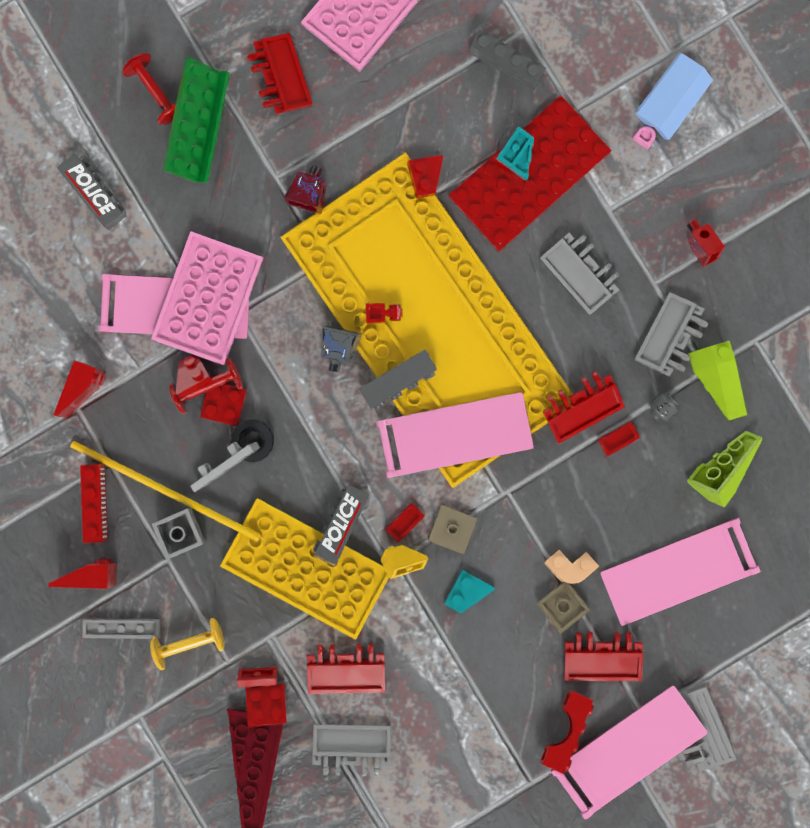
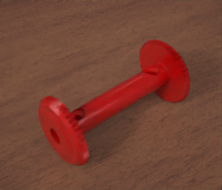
(137, 65)
(217, 380)

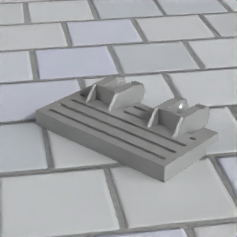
(579, 275)
(669, 332)
(351, 743)
(715, 745)

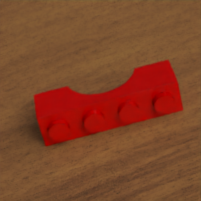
(558, 755)

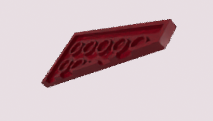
(254, 765)

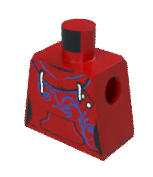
(704, 243)

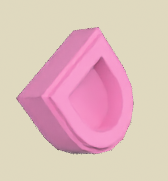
(645, 136)

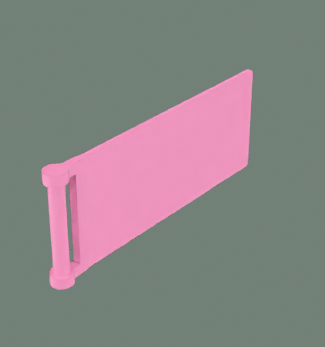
(140, 304)
(457, 434)
(677, 572)
(632, 750)

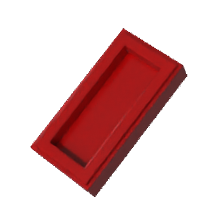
(618, 438)
(405, 522)

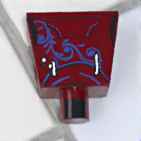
(307, 191)

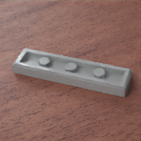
(121, 628)

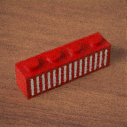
(93, 503)

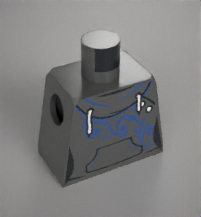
(338, 346)

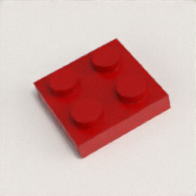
(224, 404)
(266, 705)

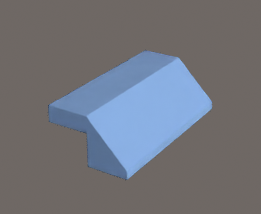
(674, 96)

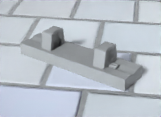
(209, 474)

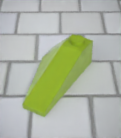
(720, 377)
(723, 474)

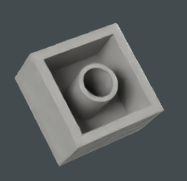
(178, 533)

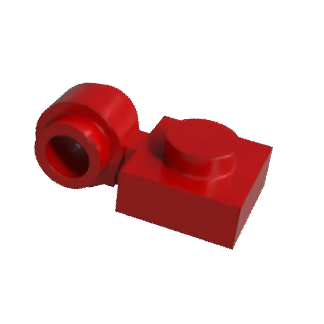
(377, 314)

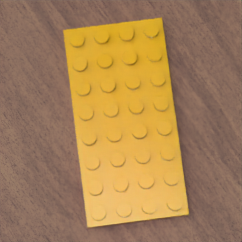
(287, 569)

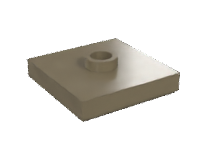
(452, 529)
(563, 606)

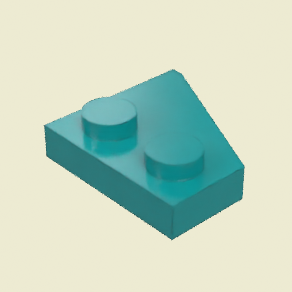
(517, 153)
(467, 592)

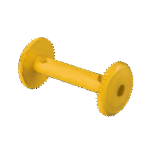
(160, 652)

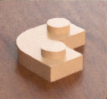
(569, 572)

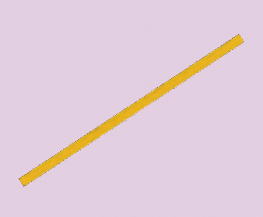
(165, 490)

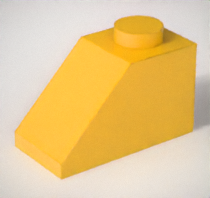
(402, 560)

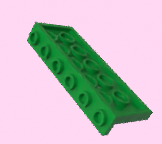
(196, 121)

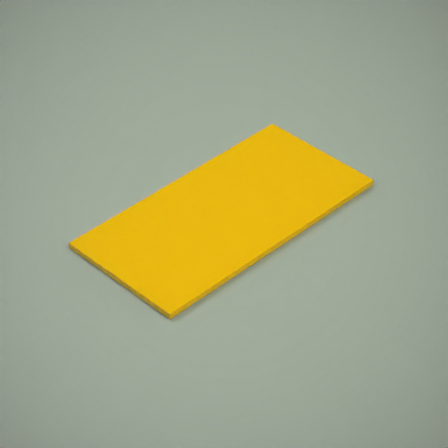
(410, 253)

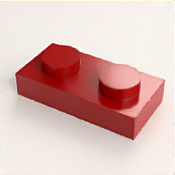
(257, 677)

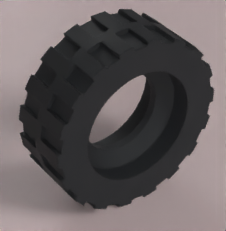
(265, 433)

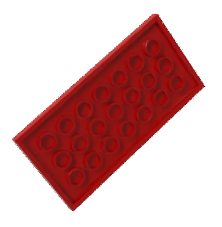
(506, 204)

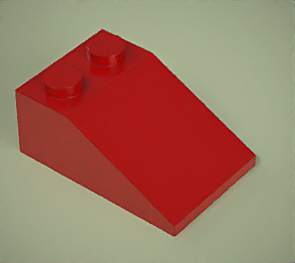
(79, 386)
(95, 575)

